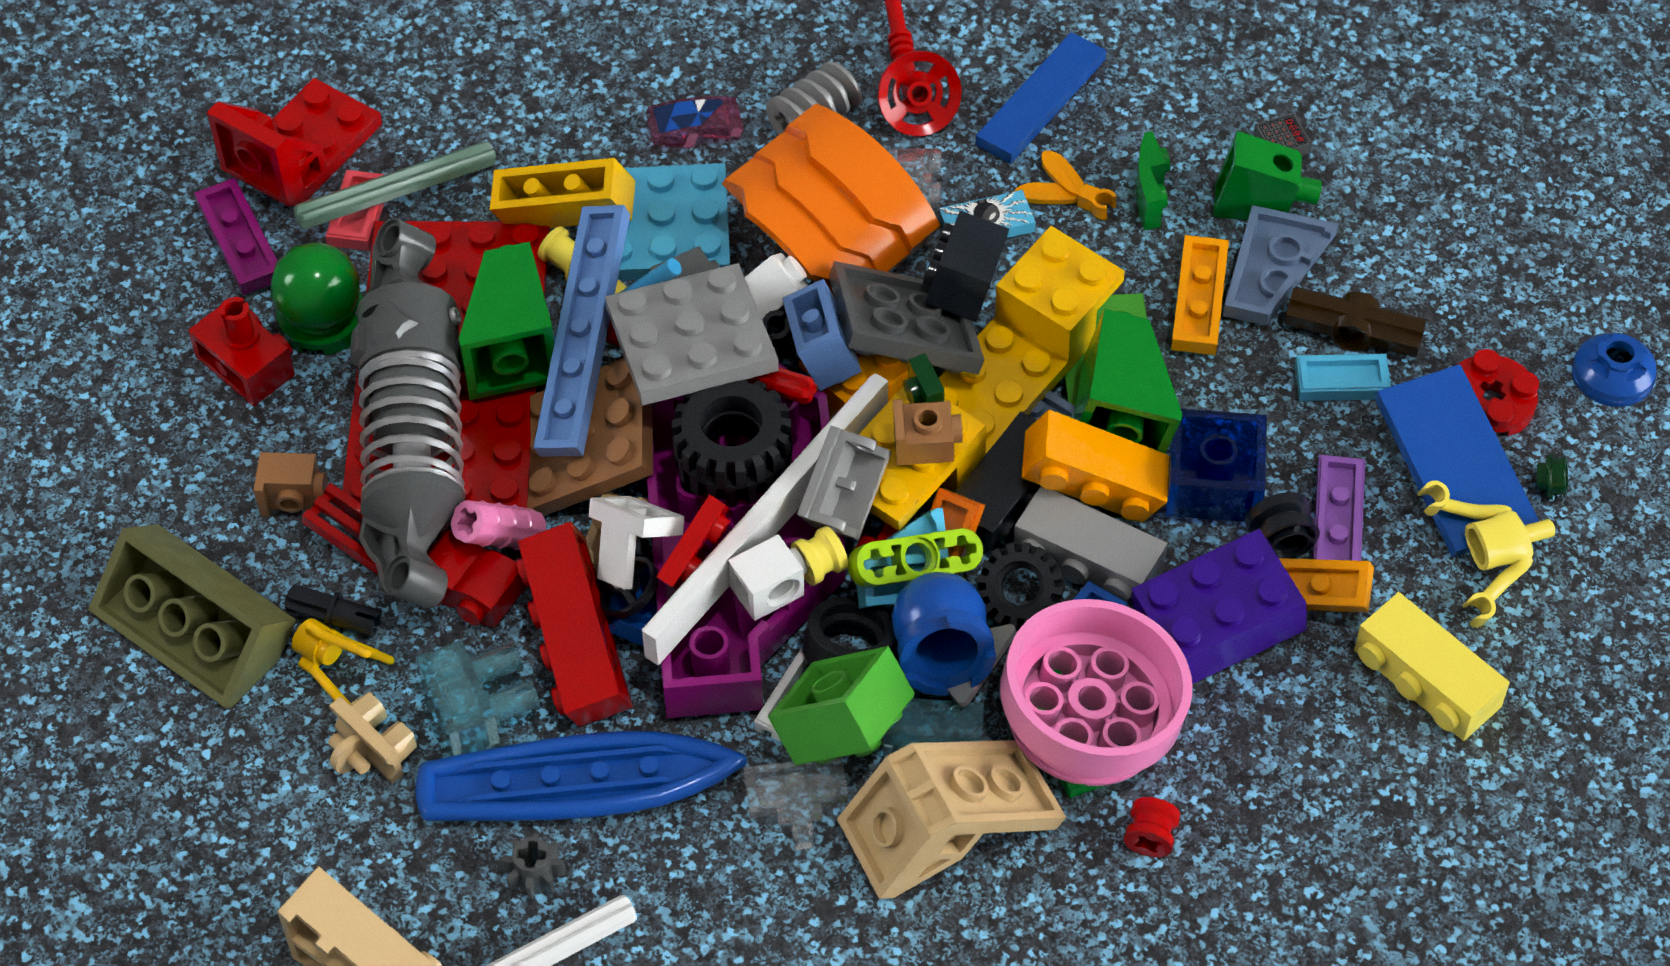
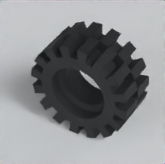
(1005, 561)

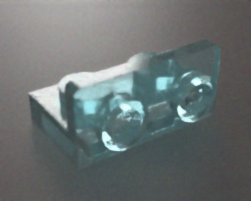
(934, 722)

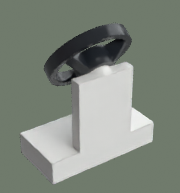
(622, 521)

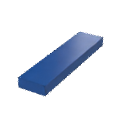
(1040, 97)

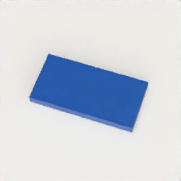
(1451, 442)

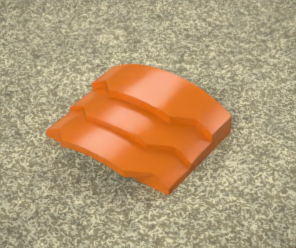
(833, 197)

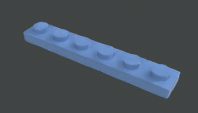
(581, 332)

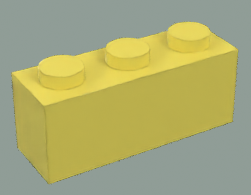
(1430, 666)

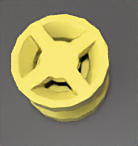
(822, 555)

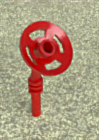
(916, 83)

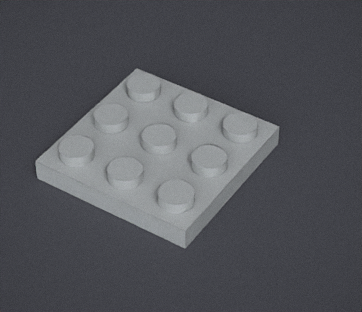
(691, 334)

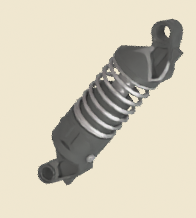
(411, 398)

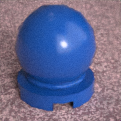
(942, 633)

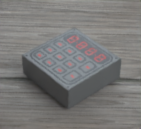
(1286, 132)

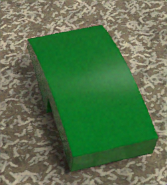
(1150, 187)

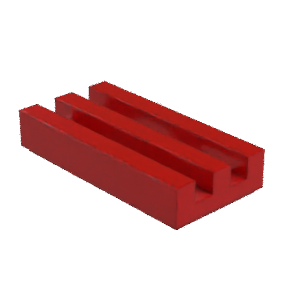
(323, 504)

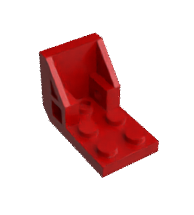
(297, 147)

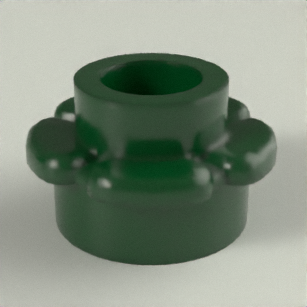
(1553, 476)

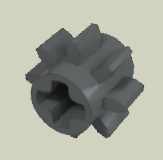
(528, 878)

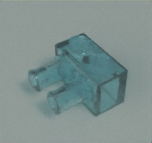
(457, 698)

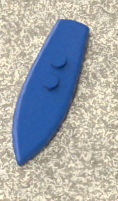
(572, 777)

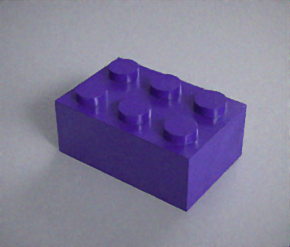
(1225, 604)

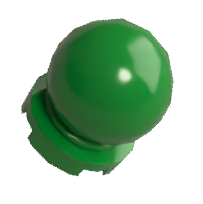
(316, 297)

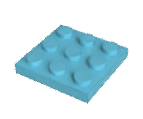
(674, 213)

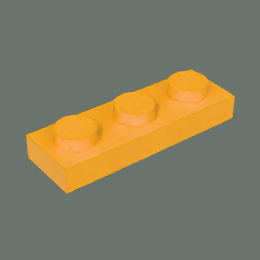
(1200, 295)

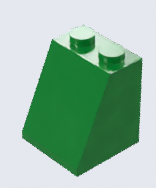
(506, 325)
(1127, 383)

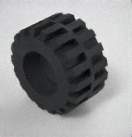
(732, 470)

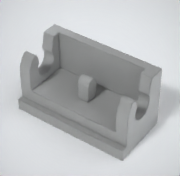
(844, 483)

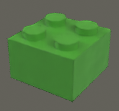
(842, 706)

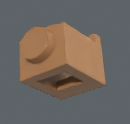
(925, 432)
(287, 482)

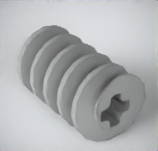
(828, 86)

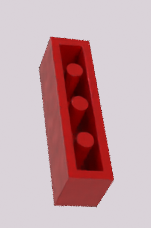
(573, 625)

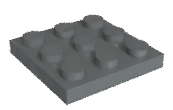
(890, 318)

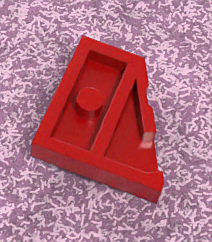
(704, 529)

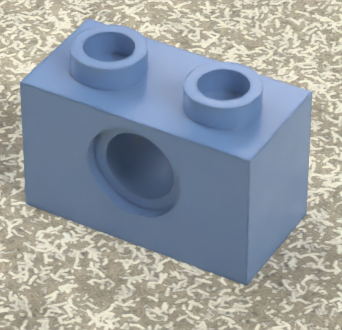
(820, 335)

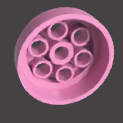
(1084, 643)

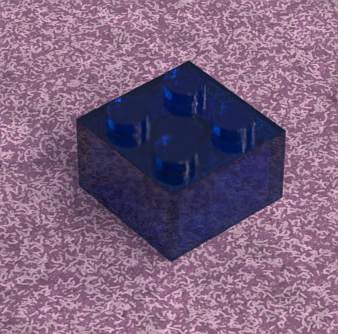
(1217, 465)

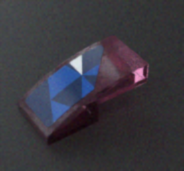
(686, 119)

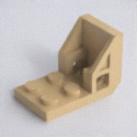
(936, 802)

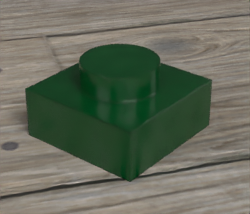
(922, 382)

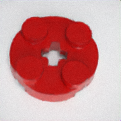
(1511, 382)

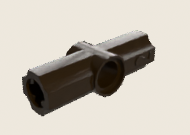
(1355, 321)

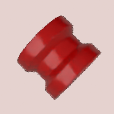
(1152, 827)

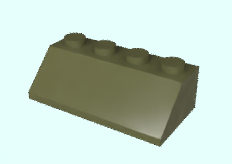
(190, 613)

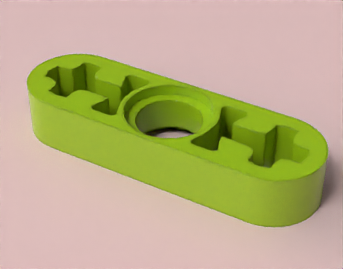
(929, 543)

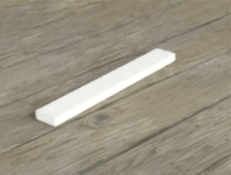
(758, 525)

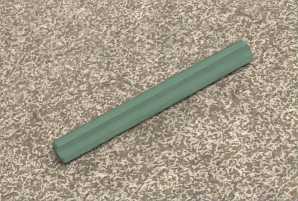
(394, 185)

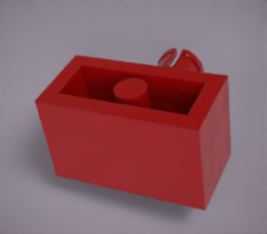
(242, 350)

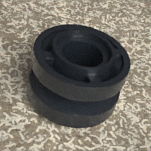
(1285, 523)

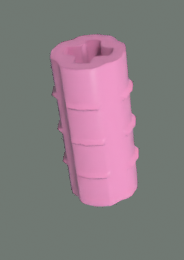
(495, 524)

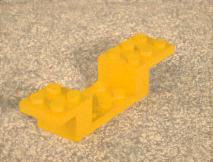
(1036, 337)

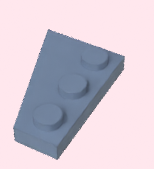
(1273, 260)

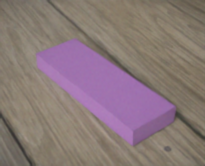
(1339, 508)

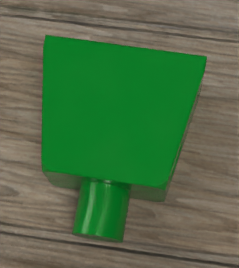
(1261, 176)

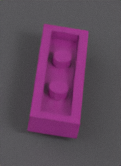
(237, 235)

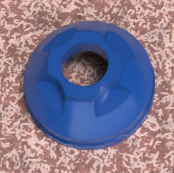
(1611, 381)

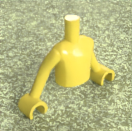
(1493, 542)

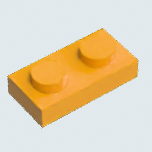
(1332, 583)

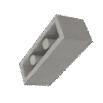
(1091, 544)

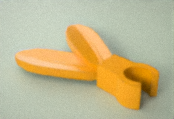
(1067, 188)

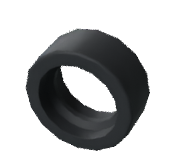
(844, 615)

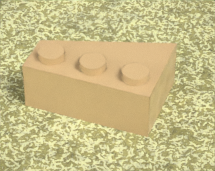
(336, 929)

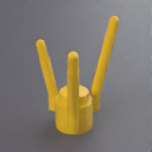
(323, 646)

